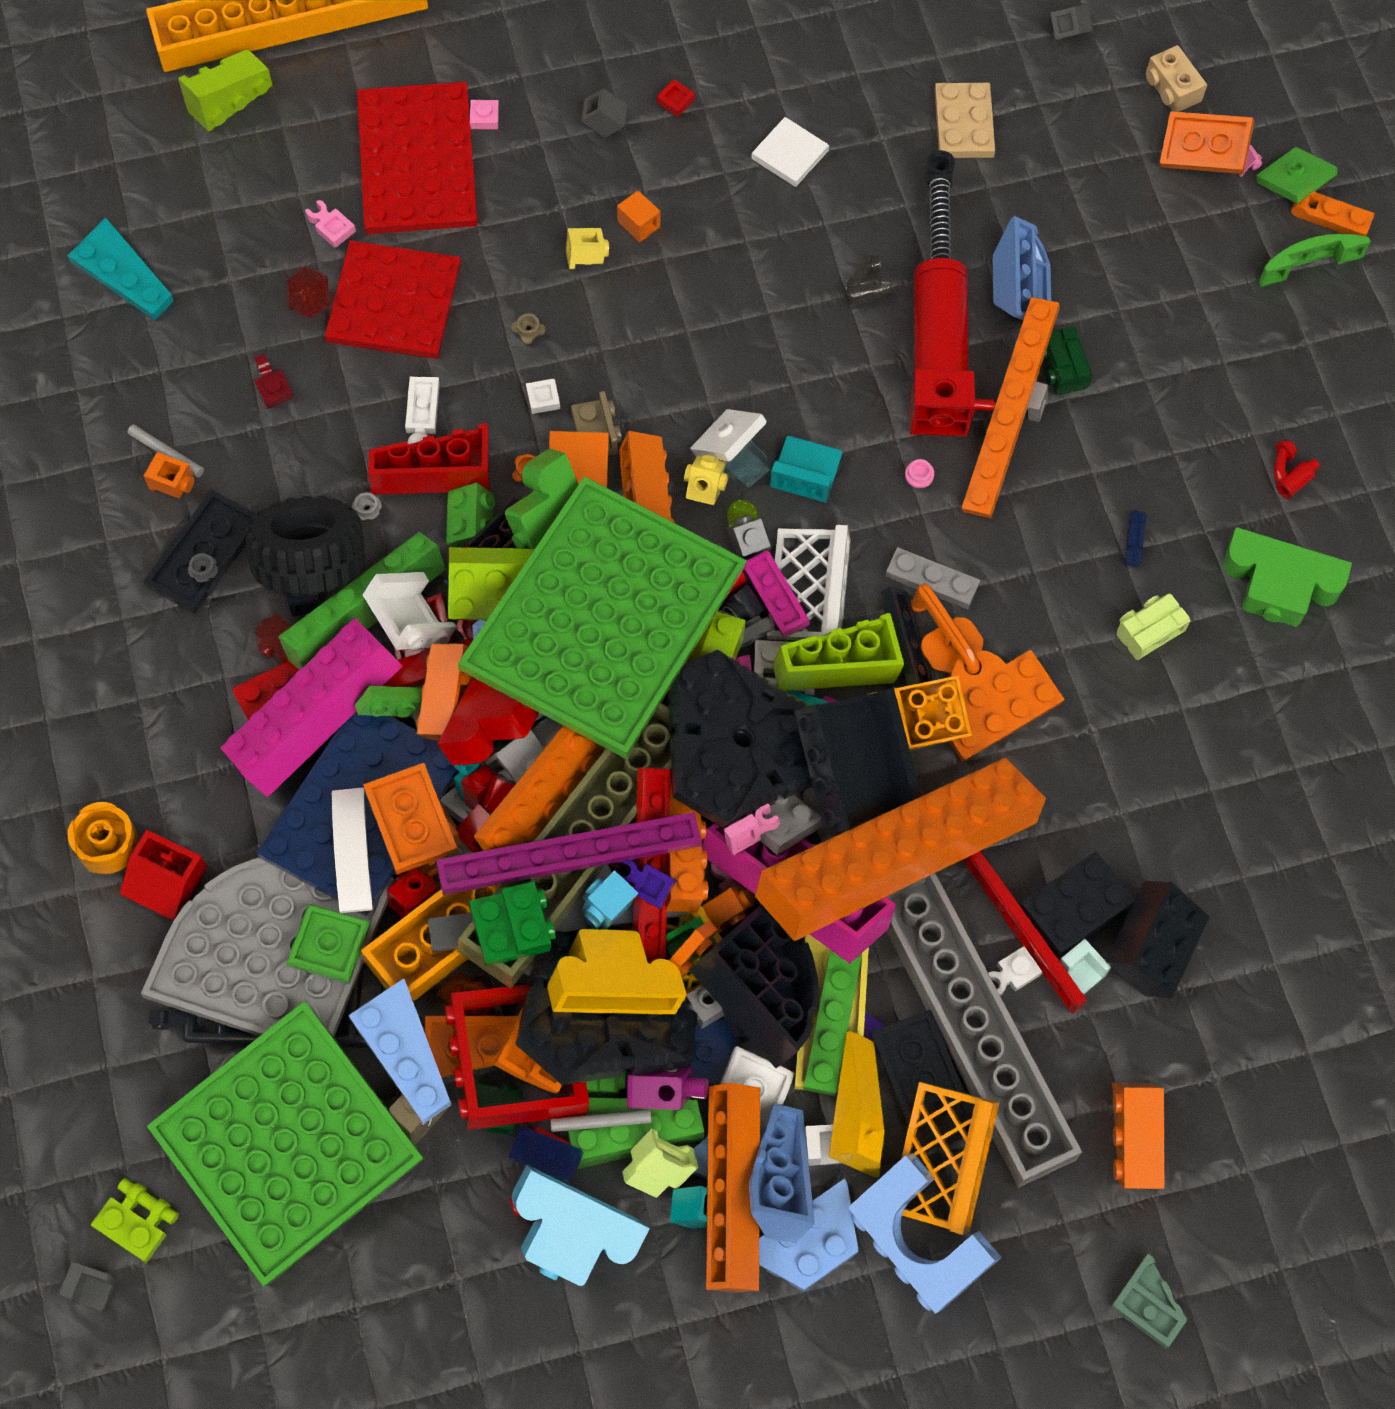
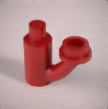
(1291, 482)

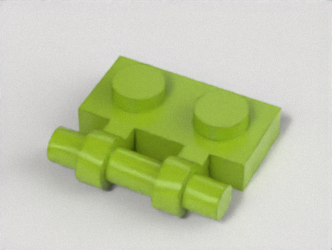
(130, 1230)

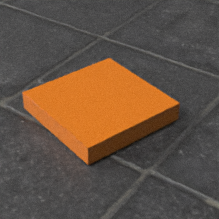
(585, 452)

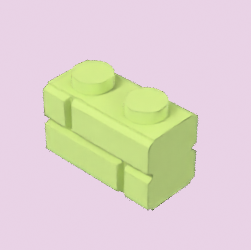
(1152, 626)

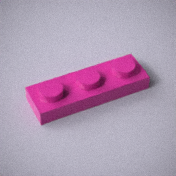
(776, 594)

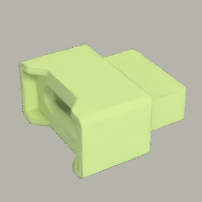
(659, 1165)

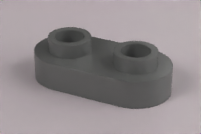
(755, 629)

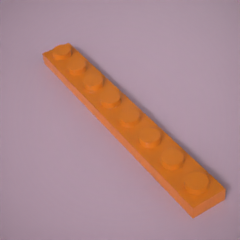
(1010, 407)

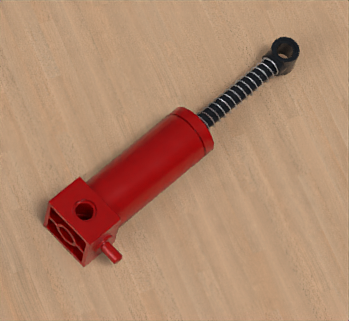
(942, 384)

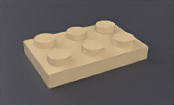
(965, 119)

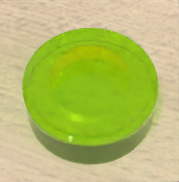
(739, 509)

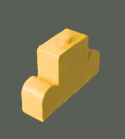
(612, 975)

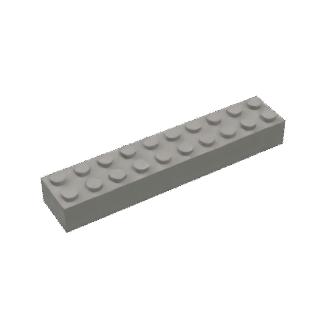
(979, 1031)

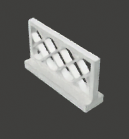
(835, 577)

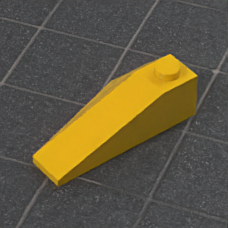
(858, 1116)

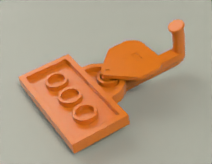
(1001, 694)

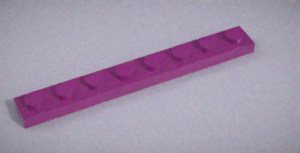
(568, 853)

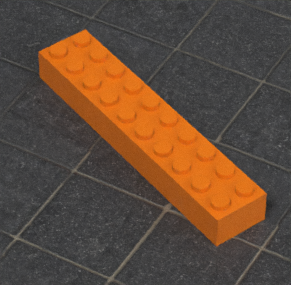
(898, 848)

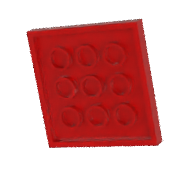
(393, 299)

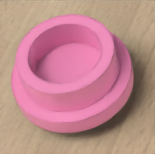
(919, 473)

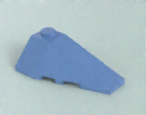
(781, 1177)

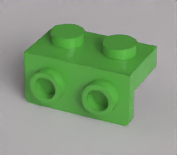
(467, 513)

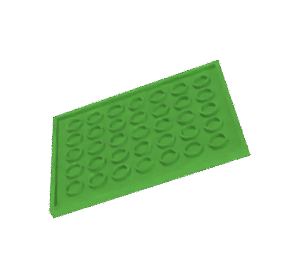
(602, 616)

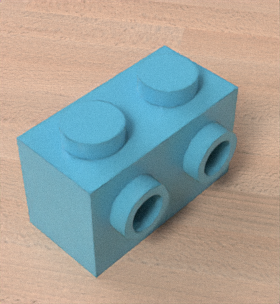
(607, 901)

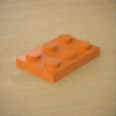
(1207, 142)
(410, 818)

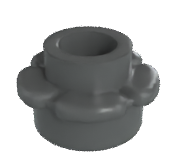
(199, 561)

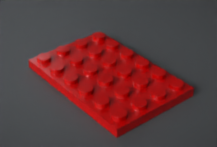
(416, 158)

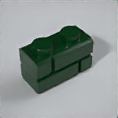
(1066, 362)

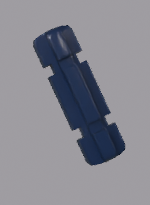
(1135, 538)

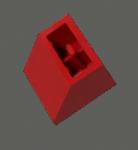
(162, 875)

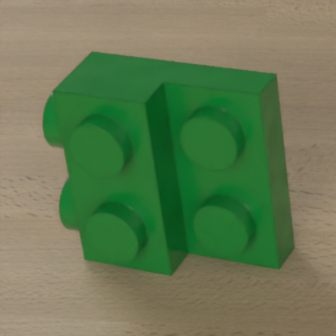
(512, 924)

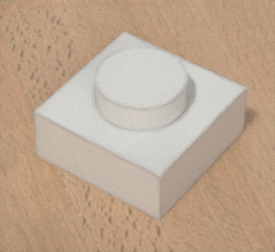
(543, 396)

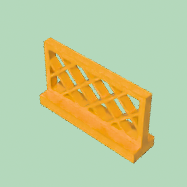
(973, 1159)

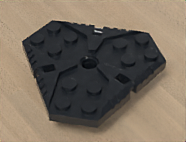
(725, 709)
(590, 1044)

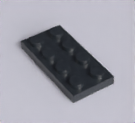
(213, 529)
(913, 1054)

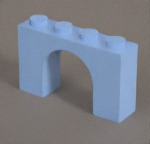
(880, 1215)

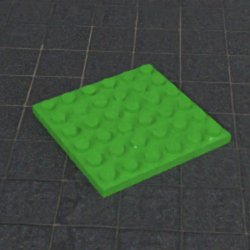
(285, 1143)

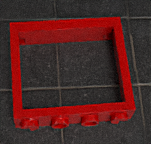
(476, 1118)

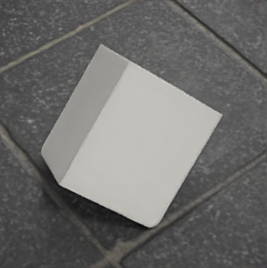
(818, 1144)

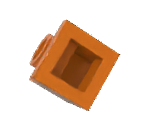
(163, 470)
(729, 907)

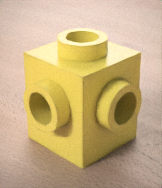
(705, 479)

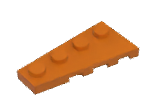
(484, 1035)

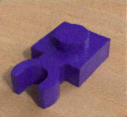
(650, 883)

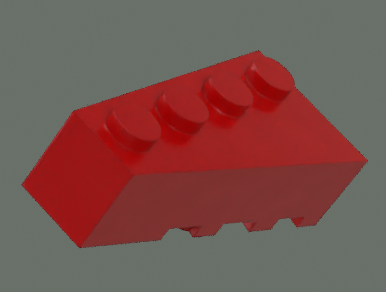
(432, 464)

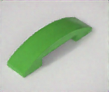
(1341, 246)

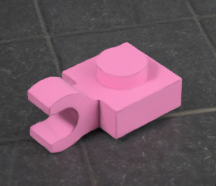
(748, 830)

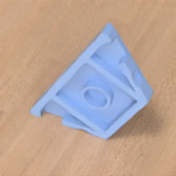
(820, 1249)

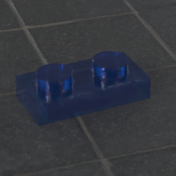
(546, 1154)

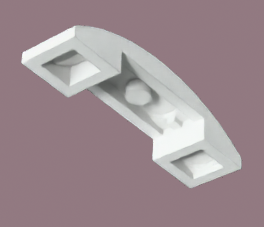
(351, 850)

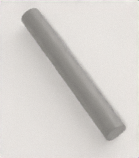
(158, 446)
(600, 1120)

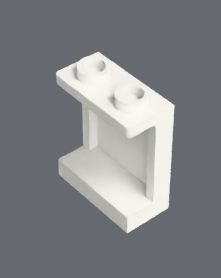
(404, 611)

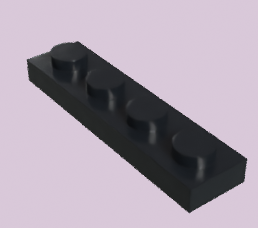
(899, 606)

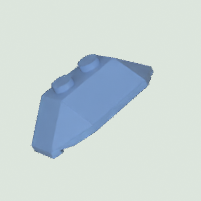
(1020, 268)

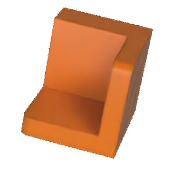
(638, 216)

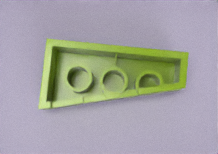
(842, 658)

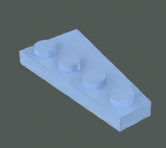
(399, 1043)

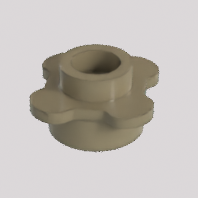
(525, 321)

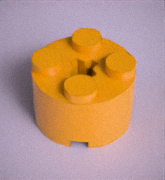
(88, 842)

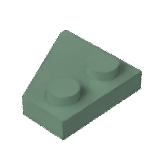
(1150, 1304)

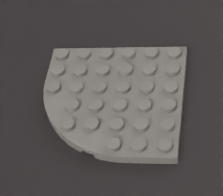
(233, 947)

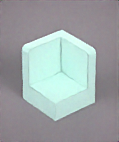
(1085, 966)

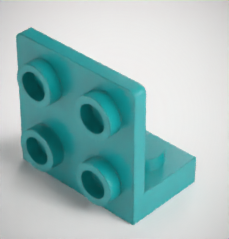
(805, 469)

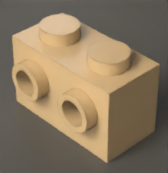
(1175, 79)

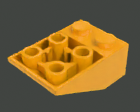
(933, 712)

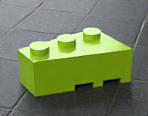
(225, 88)

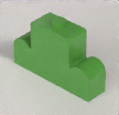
(552, 486)
(1283, 576)

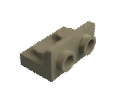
(597, 417)

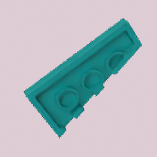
(118, 267)

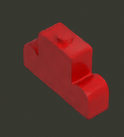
(479, 720)

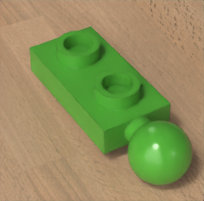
(389, 701)

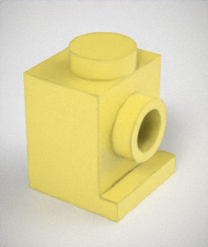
(586, 246)

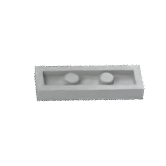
(944, 581)

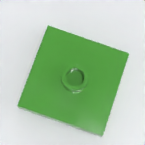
(1296, 175)
(328, 943)

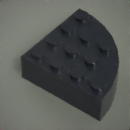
(764, 984)

